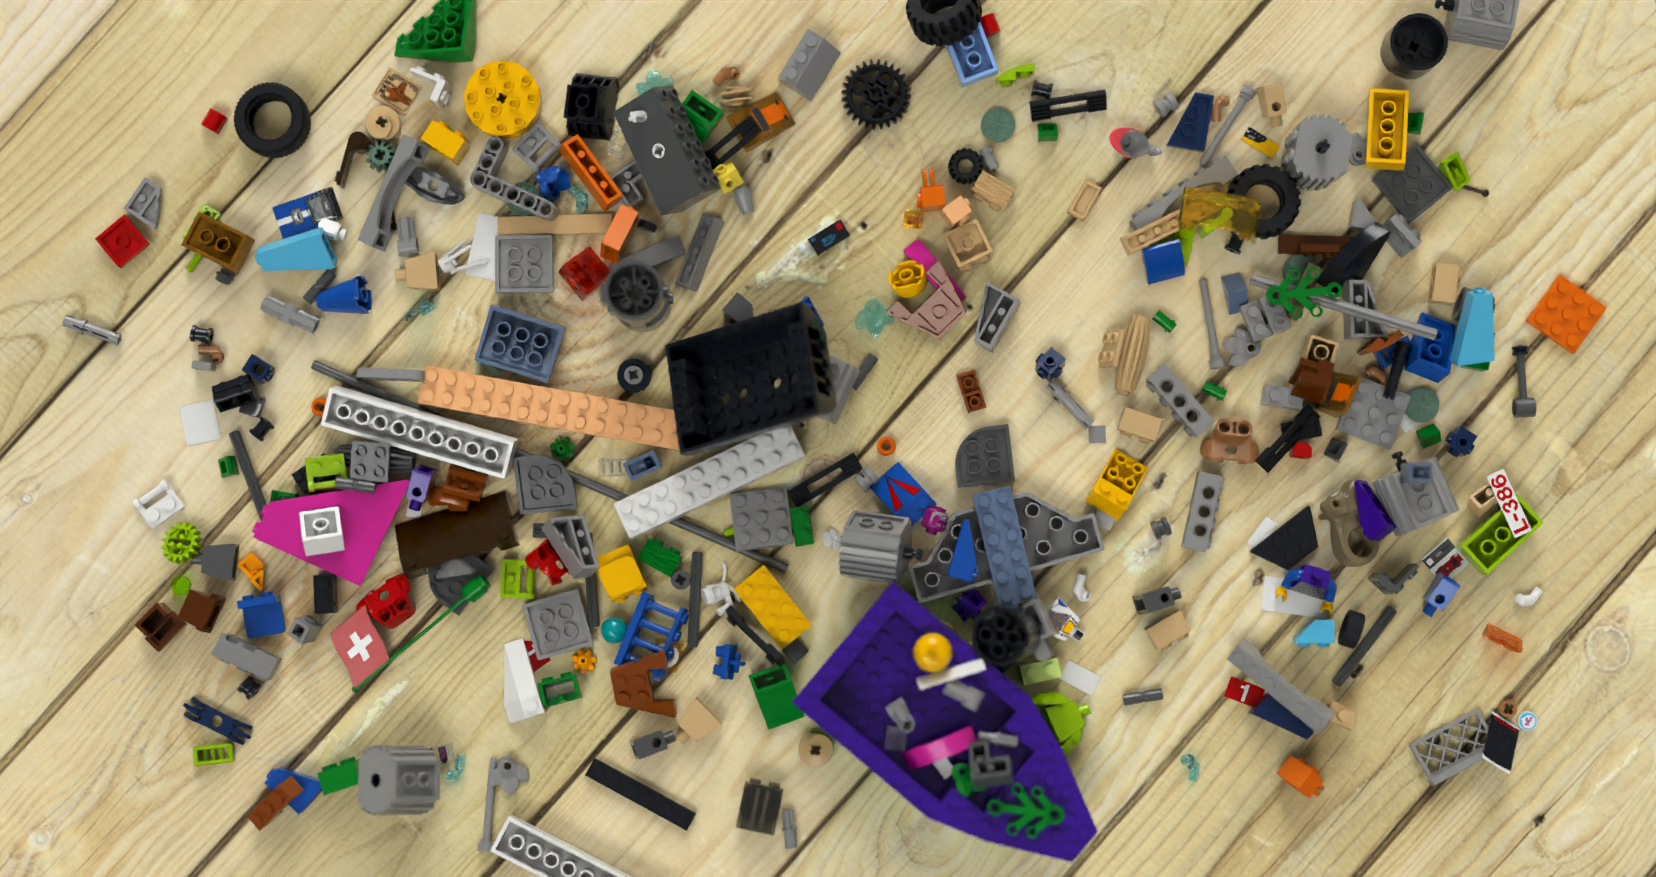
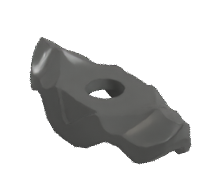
(447, 192)

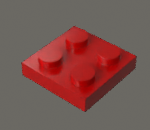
(122, 241)

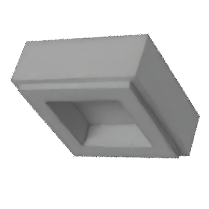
(206, 366)

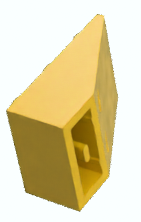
(1116, 484)

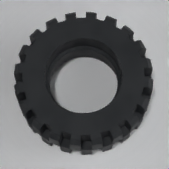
(945, 26)
(1284, 188)

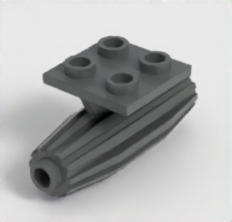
(375, 460)

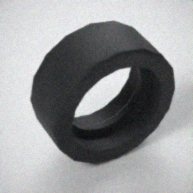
(1351, 629)

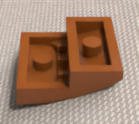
(1379, 344)
(465, 482)

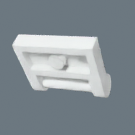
(163, 508)

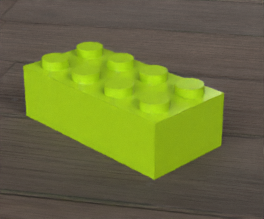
(1494, 540)

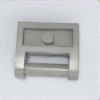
(532, 143)

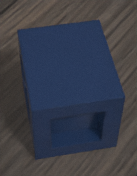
(251, 365)

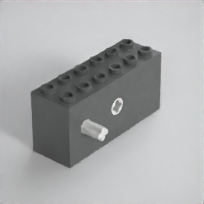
(667, 150)

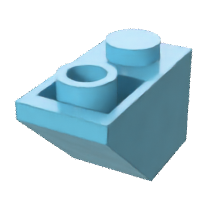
(1316, 632)

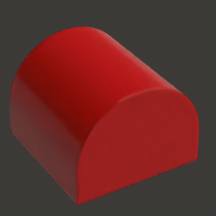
(990, 25)
(214, 121)
(1301, 450)

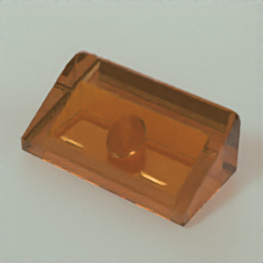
(1503, 638)

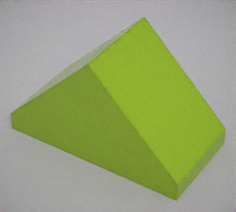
(1454, 171)

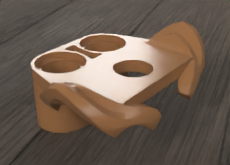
(1214, 446)

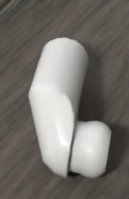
(1079, 589)
(1528, 600)

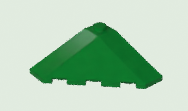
(443, 35)

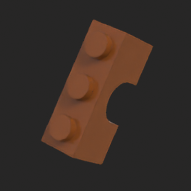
(275, 802)

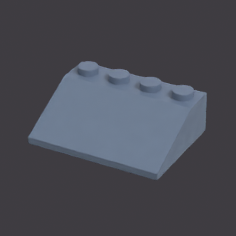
(520, 343)

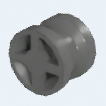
(1161, 528)
(680, 579)

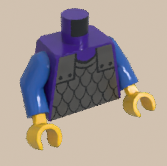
(1311, 582)

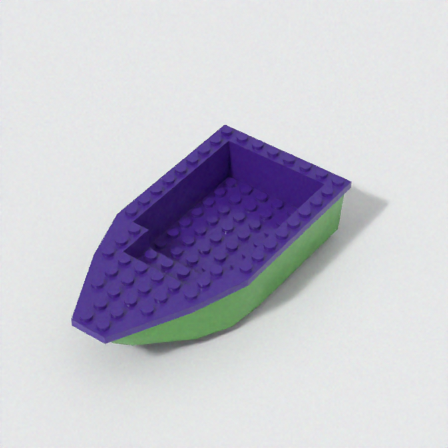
(879, 667)

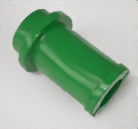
(1164, 321)
(1214, 391)

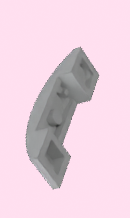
(657, 253)

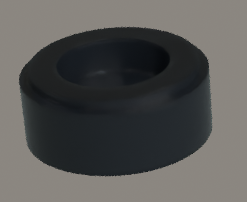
(647, 226)

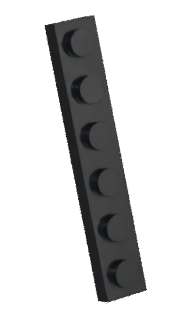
(640, 794)

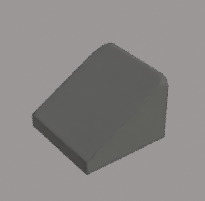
(253, 409)
(795, 651)

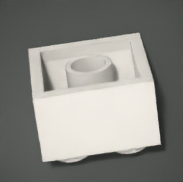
(321, 531)

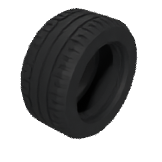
(257, 97)

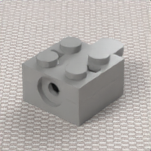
(1044, 650)

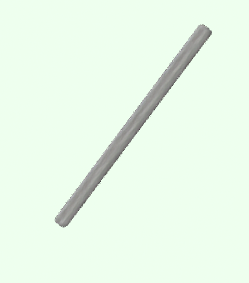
(1354, 310)

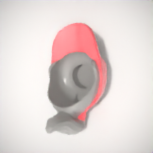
(1132, 143)

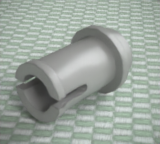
(989, 159)

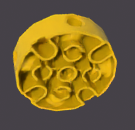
(484, 97)

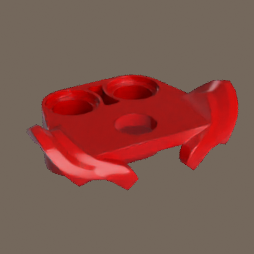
(545, 558)
(398, 591)

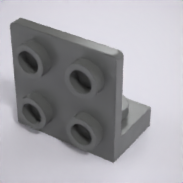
(1390, 586)

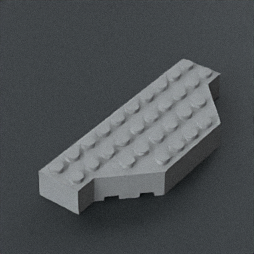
(1047, 535)

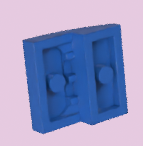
(1163, 261)

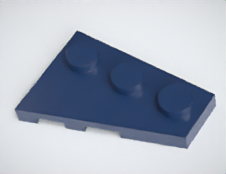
(1193, 125)

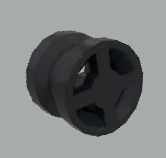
(249, 688)

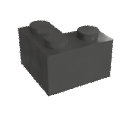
(988, 770)

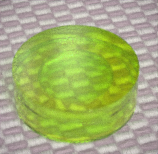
(180, 585)

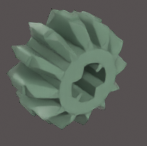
(374, 155)

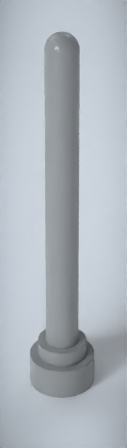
(1246, 94)
(1216, 359)
(486, 843)

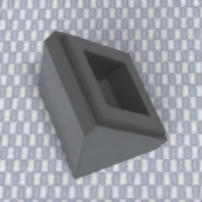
(1335, 449)

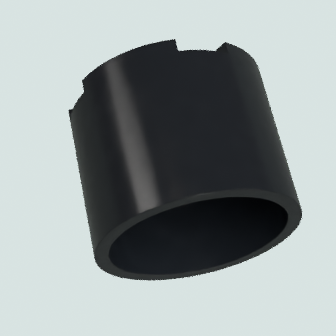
(1423, 34)
(1020, 640)

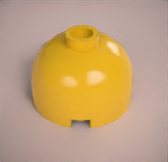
(908, 279)
(932, 652)

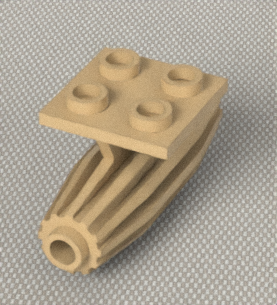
(1126, 352)

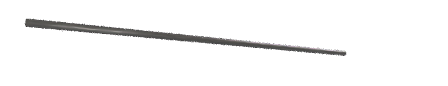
(579, 479)

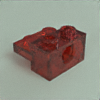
(584, 273)

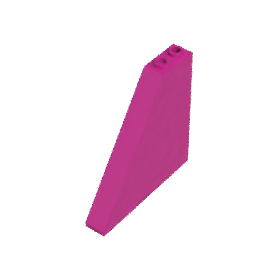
(363, 523)

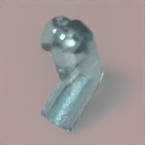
(581, 198)
(1190, 761)
(458, 769)

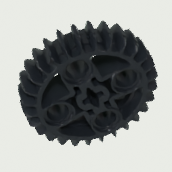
(880, 102)

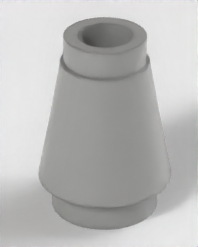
(744, 200)

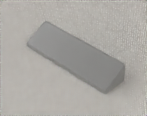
(699, 252)

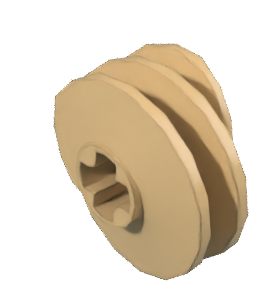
(735, 96)
(391, 128)
(815, 759)

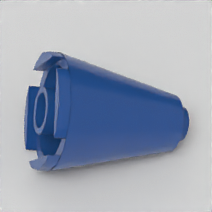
(346, 297)

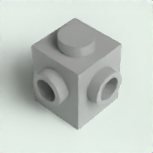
(304, 629)

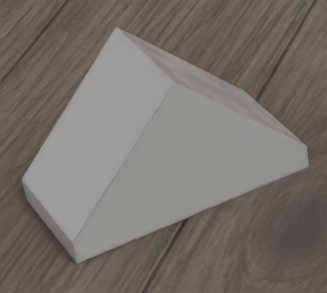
(1360, 216)

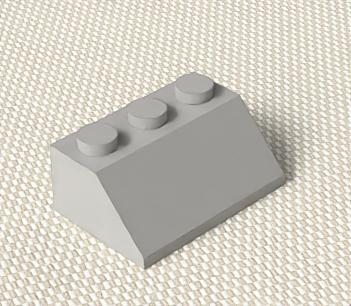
(809, 65)

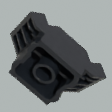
(591, 106)

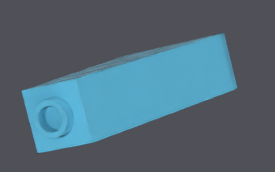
(299, 252)
(1475, 330)

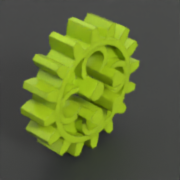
(185, 552)

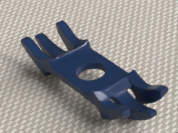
(228, 723)

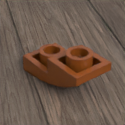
(971, 391)
(453, 502)

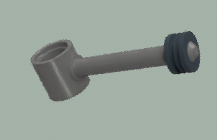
(1522, 406)

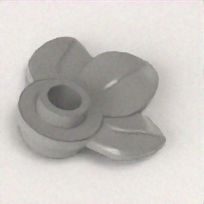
(1357, 147)
(1239, 347)
(508, 777)

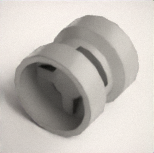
(1164, 105)
(866, 479)

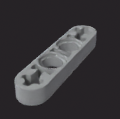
(384, 374)

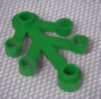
(1300, 292)
(1028, 811)

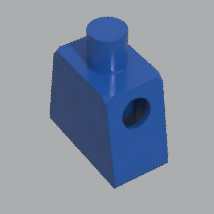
(1442, 586)

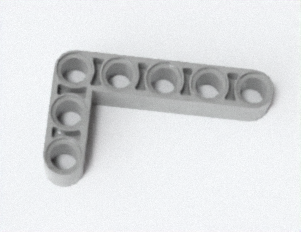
(490, 182)

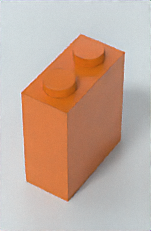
(619, 234)

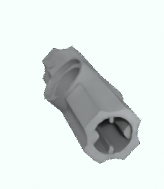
(290, 314)

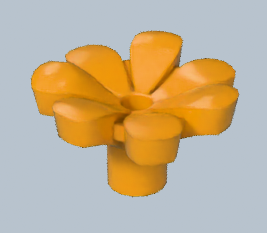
(588, 661)

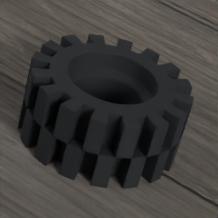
(965, 177)

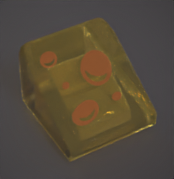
(913, 219)

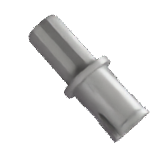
(998, 739)
(789, 829)

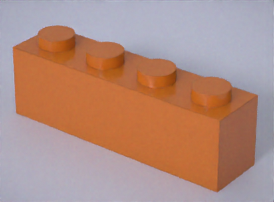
(591, 173)

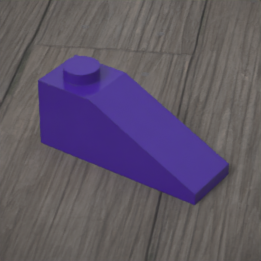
(1372, 514)

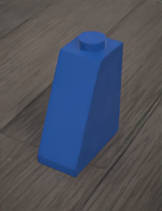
(310, 785)

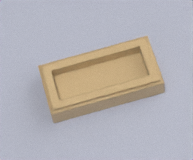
(1084, 200)

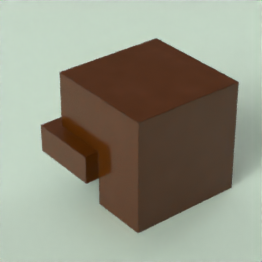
(1311, 379)
(201, 610)
(160, 626)

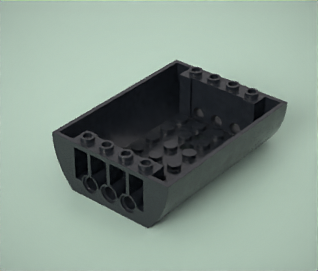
(750, 358)

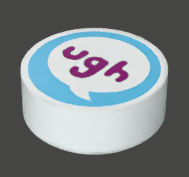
(1527, 721)

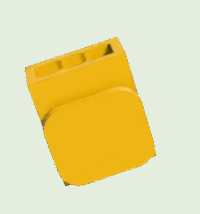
(621, 574)

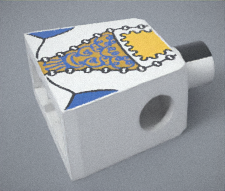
(1064, 621)

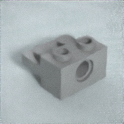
(1410, 237)
(1264, 318)

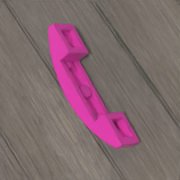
(923, 256)
(939, 748)

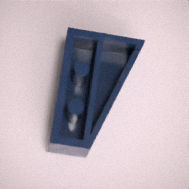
(1275, 713)

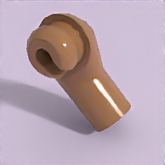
(726, 73)
(1217, 106)
(214, 352)
(1378, 373)

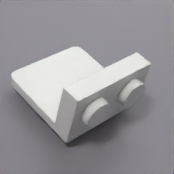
(441, 92)

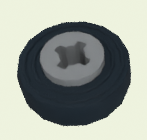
(634, 381)

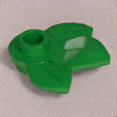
(964, 782)

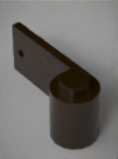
(357, 143)

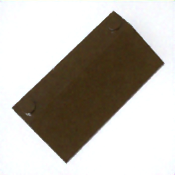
(455, 534)

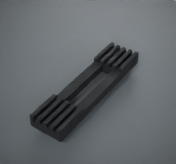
(1041, 110)
(749, 130)
(1306, 418)
(849, 465)
(773, 654)

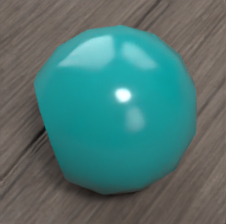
(613, 630)

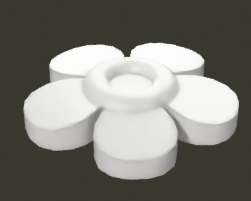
(831, 539)

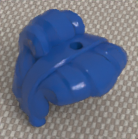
(553, 181)

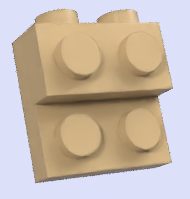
(968, 246)

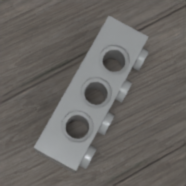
(1203, 419)
(1190, 539)

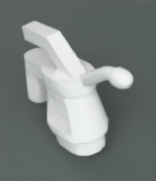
(716, 592)

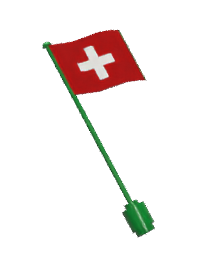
(364, 648)

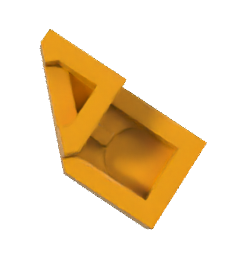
(253, 569)

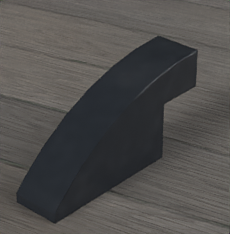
(1355, 257)

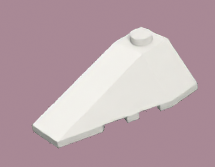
(520, 684)

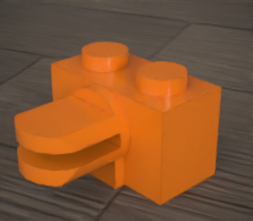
(930, 197)
(1300, 776)

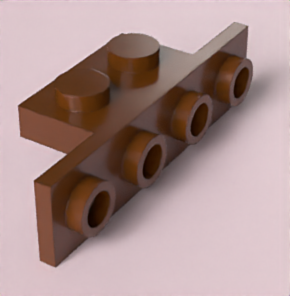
(1312, 245)

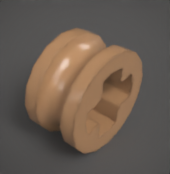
(1513, 709)

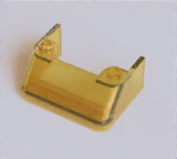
(1220, 212)

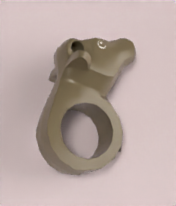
(1342, 513)

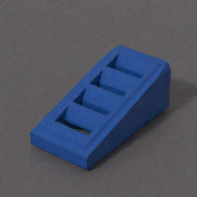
(1380, 357)

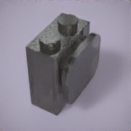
(759, 806)

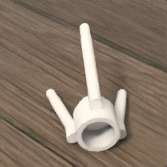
(449, 262)

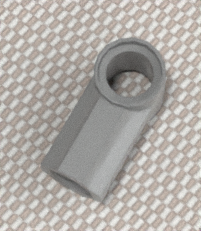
(407, 242)
(967, 695)
(900, 714)

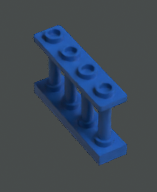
(640, 621)

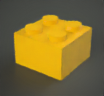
(445, 142)

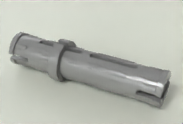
(83, 326)
(1070, 404)

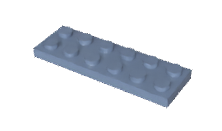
(1004, 546)

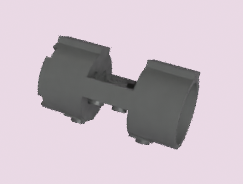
(636, 296)

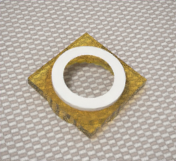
(678, 648)

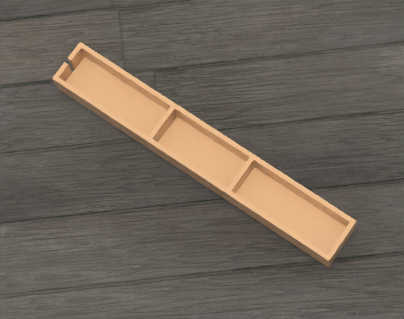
(549, 408)

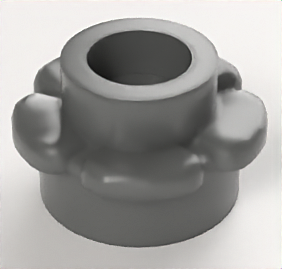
(224, 277)

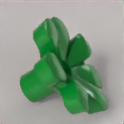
(566, 448)

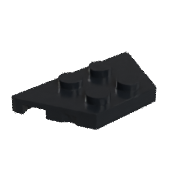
(1290, 541)

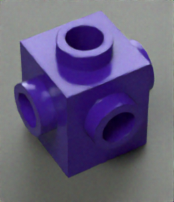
(966, 607)

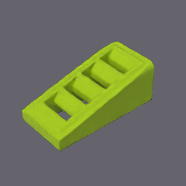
(197, 759)

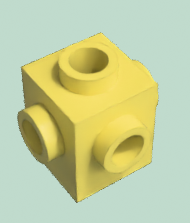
(728, 176)

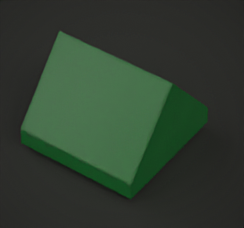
(1415, 123)
(1047, 132)
(1429, 436)
(228, 466)

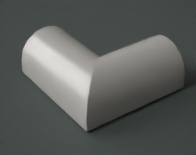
(625, 180)

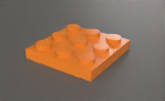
(1566, 314)

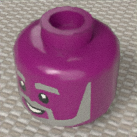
(934, 520)

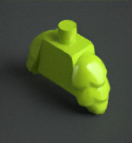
(1063, 718)

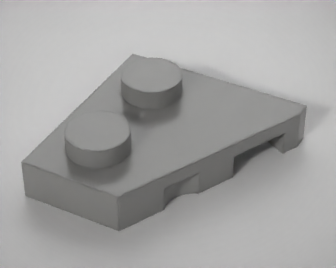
(146, 203)

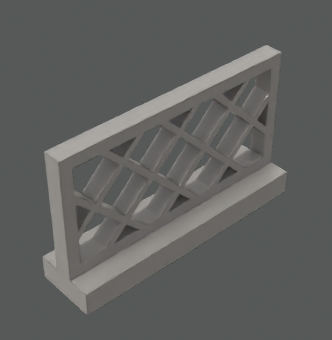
(1459, 764)

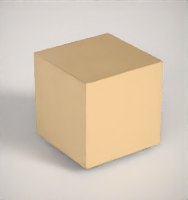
(1319, 348)

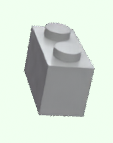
(1280, 398)

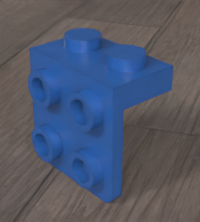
(262, 615)

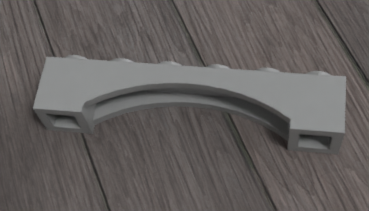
(1218, 174)
(377, 225)
(1308, 710)

